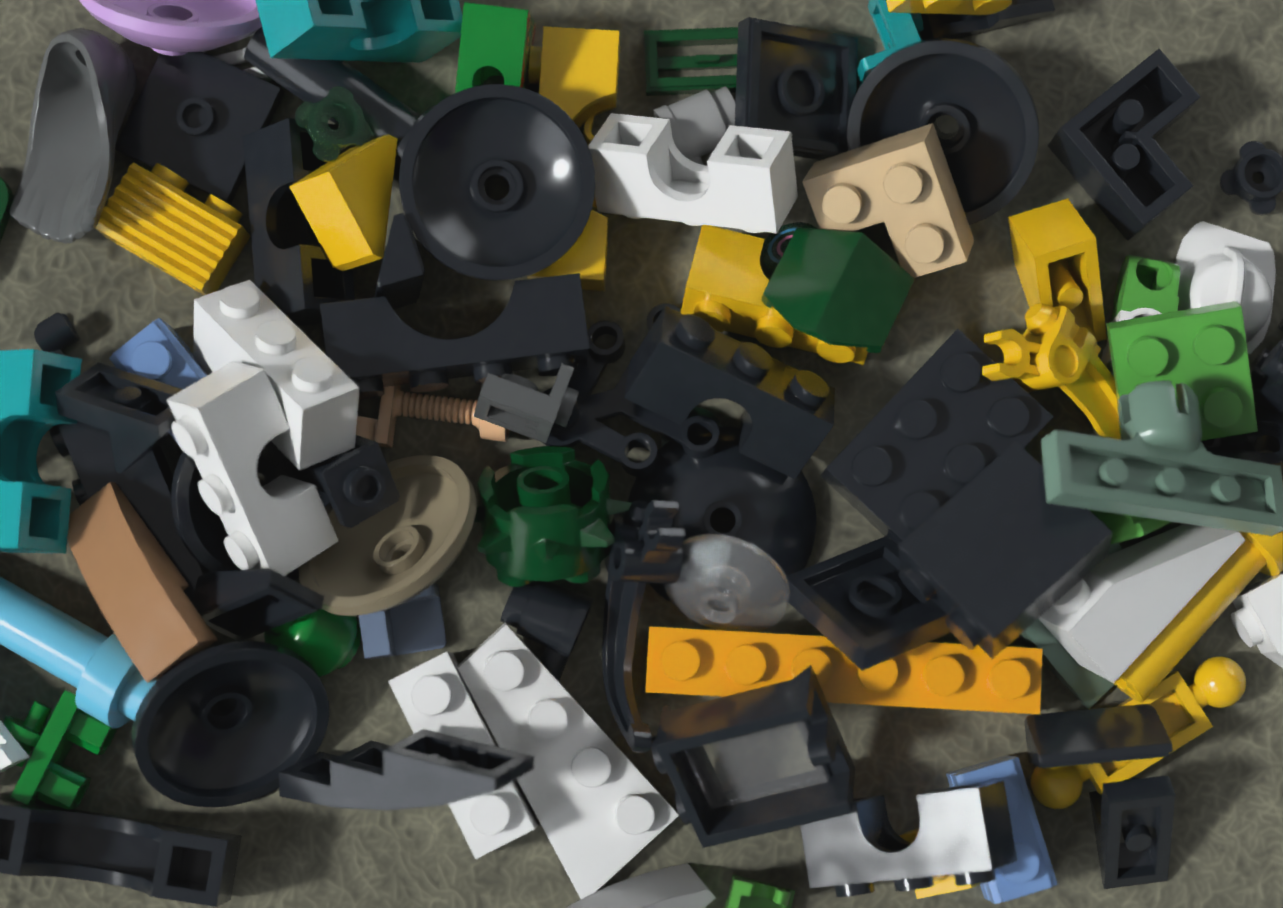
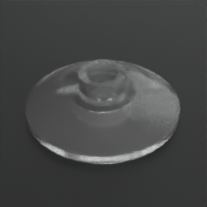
(729, 585)

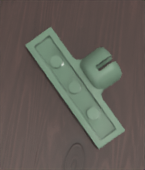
(1162, 468)

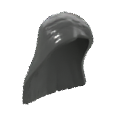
(73, 135)

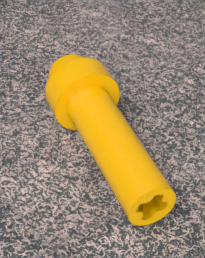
(1254, 555)

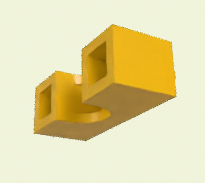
(728, 290)

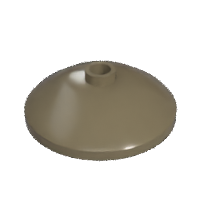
(400, 547)

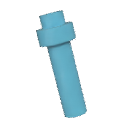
(94, 664)

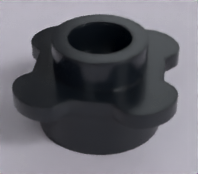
(1239, 180)

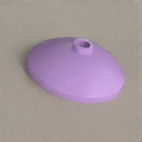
(178, 25)

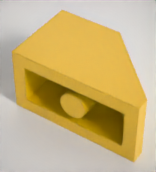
(1059, 262)

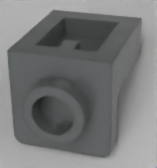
(518, 405)

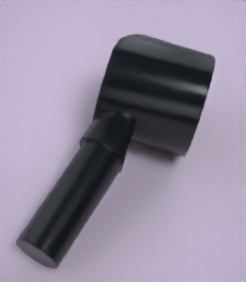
(55, 334)

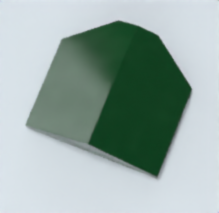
(838, 288)

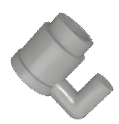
(699, 121)

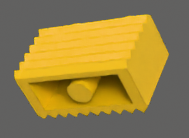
(172, 229)

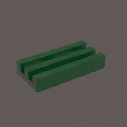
(688, 37)

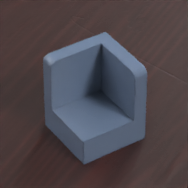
(405, 628)

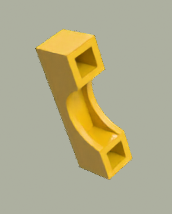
(581, 77)

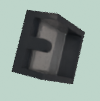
(756, 761)

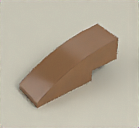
(135, 584)

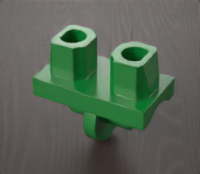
(45, 775)

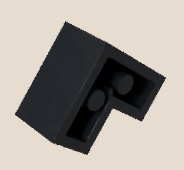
(1114, 148)

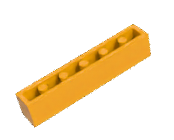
(920, 678)

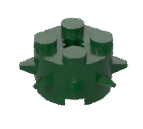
(546, 517)

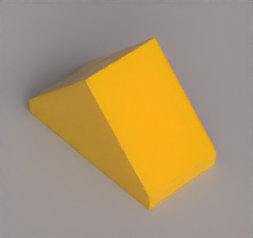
(351, 202)

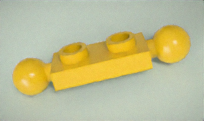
(1216, 683)

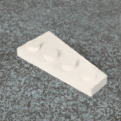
(581, 784)

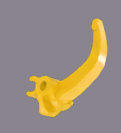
(1061, 356)

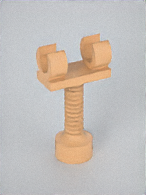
(396, 403)

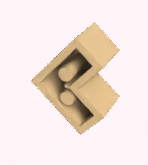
(896, 183)

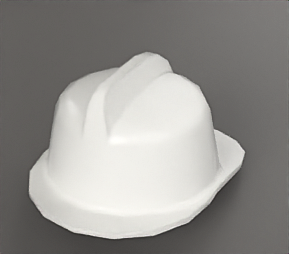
(1226, 268)

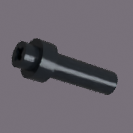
(314, 78)

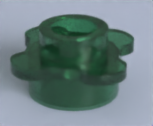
(350, 119)

